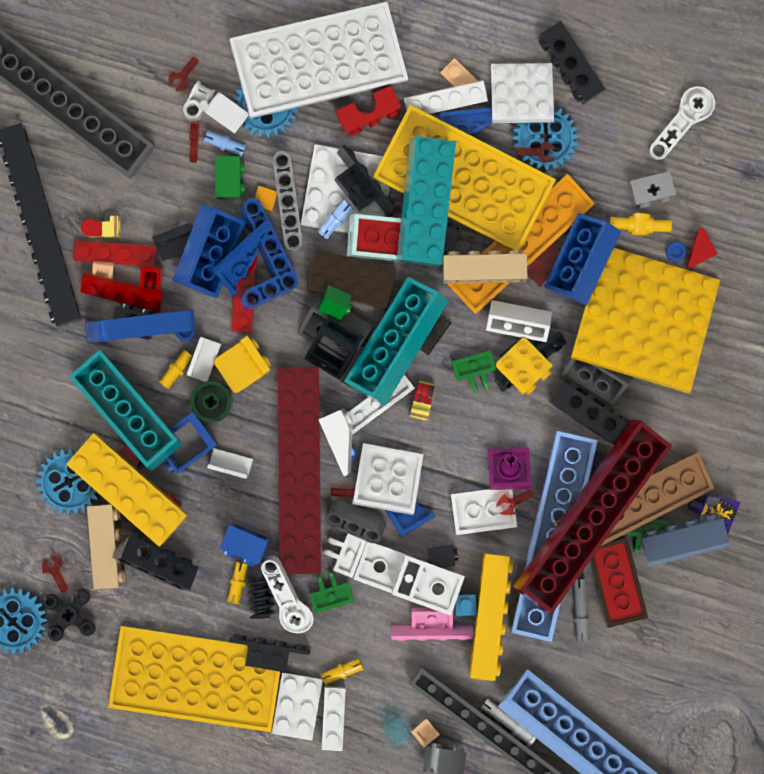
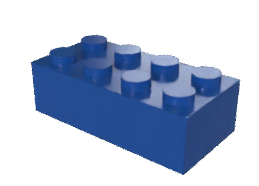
(209, 243)
(582, 259)
(245, 544)

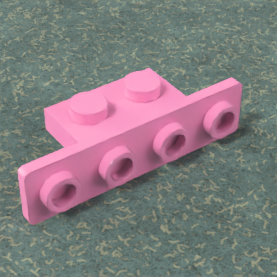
(431, 625)

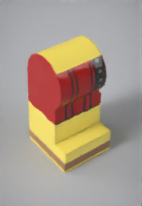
(102, 229)
(422, 401)

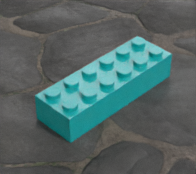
(426, 201)
(396, 341)
(126, 410)

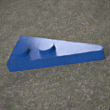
(468, 121)
(238, 261)
(406, 523)

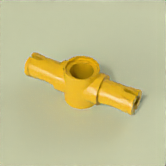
(641, 224)

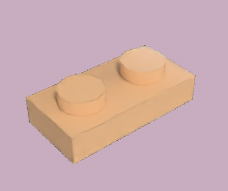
(457, 74)

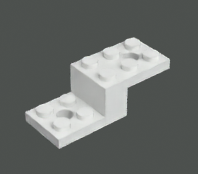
(409, 578)

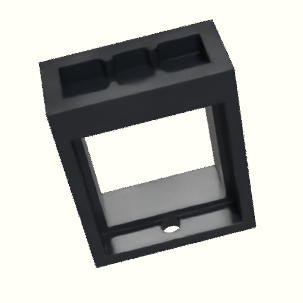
(339, 334)

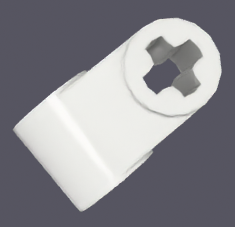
(198, 94)

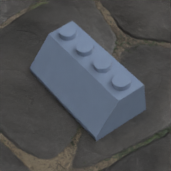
(685, 540)

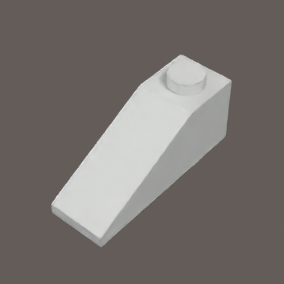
(339, 435)

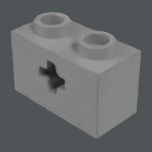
(661, 182)

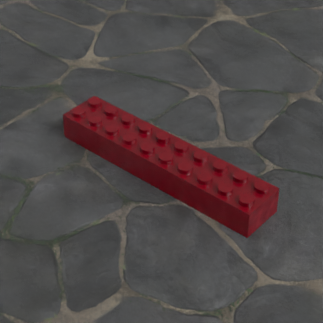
(299, 470)
(592, 516)

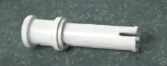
(515, 728)

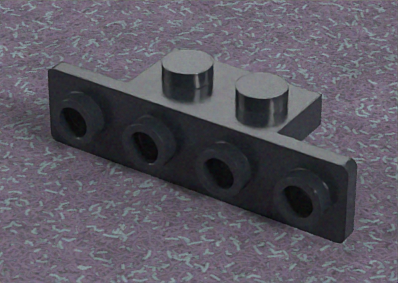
(359, 185)
(552, 345)
(268, 655)

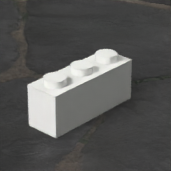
(519, 321)
(333, 718)

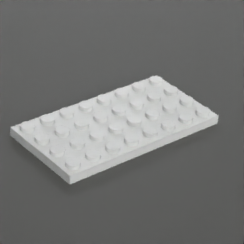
(318, 59)

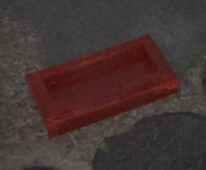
(543, 265)

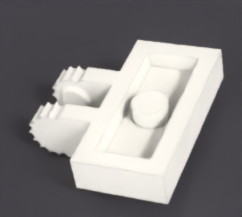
(349, 554)

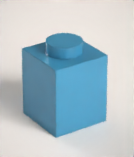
(466, 605)

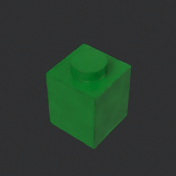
(335, 303)

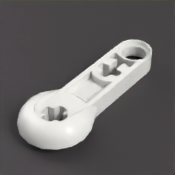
(686, 117)
(287, 598)

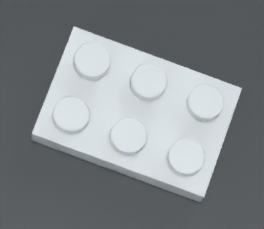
(478, 511)
(297, 706)

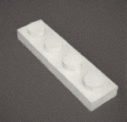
(449, 97)
(370, 409)

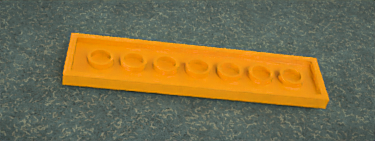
(554, 218)

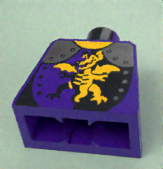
(713, 505)

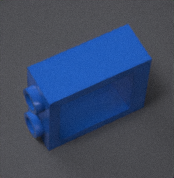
(205, 435)

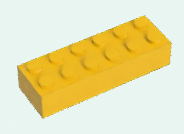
(127, 489)
(489, 616)

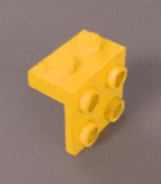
(242, 365)
(524, 366)

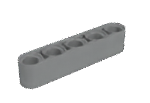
(282, 192)

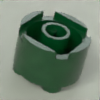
(221, 395)

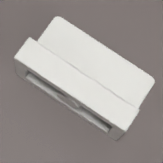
(225, 112)
(203, 359)
(230, 463)

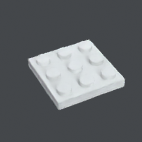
(522, 93)
(388, 479)

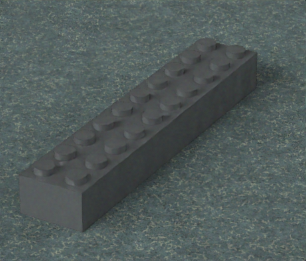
(71, 108)

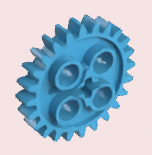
(279, 120)
(563, 138)
(77, 499)
(27, 606)

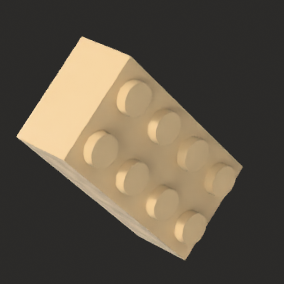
(484, 268)
(103, 541)

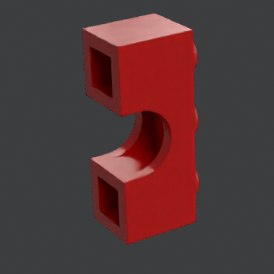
(353, 120)

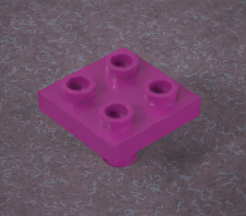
(509, 469)

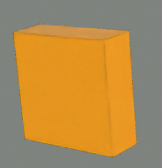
(266, 197)

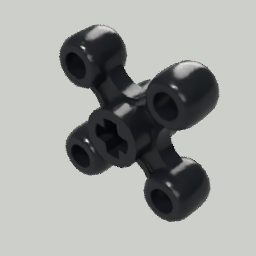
(74, 607)

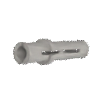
(581, 610)

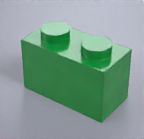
(228, 177)

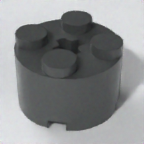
(443, 760)

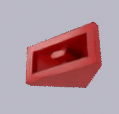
(701, 249)
(151, 277)

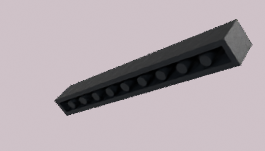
(39, 225)

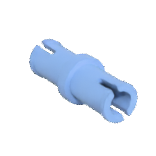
(224, 143)
(335, 219)

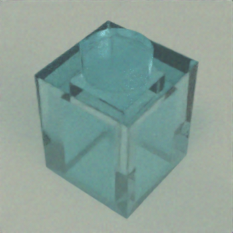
(396, 731)

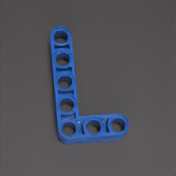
(268, 257)
(140, 326)

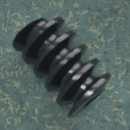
(261, 598)

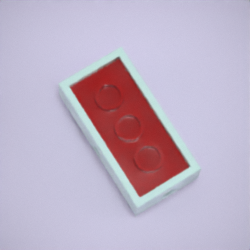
(373, 237)

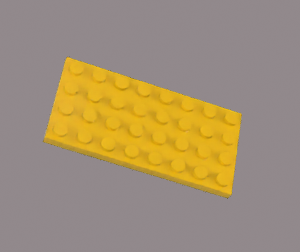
(487, 187)
(191, 680)

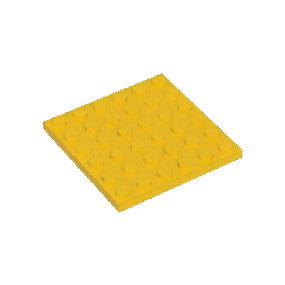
(647, 320)

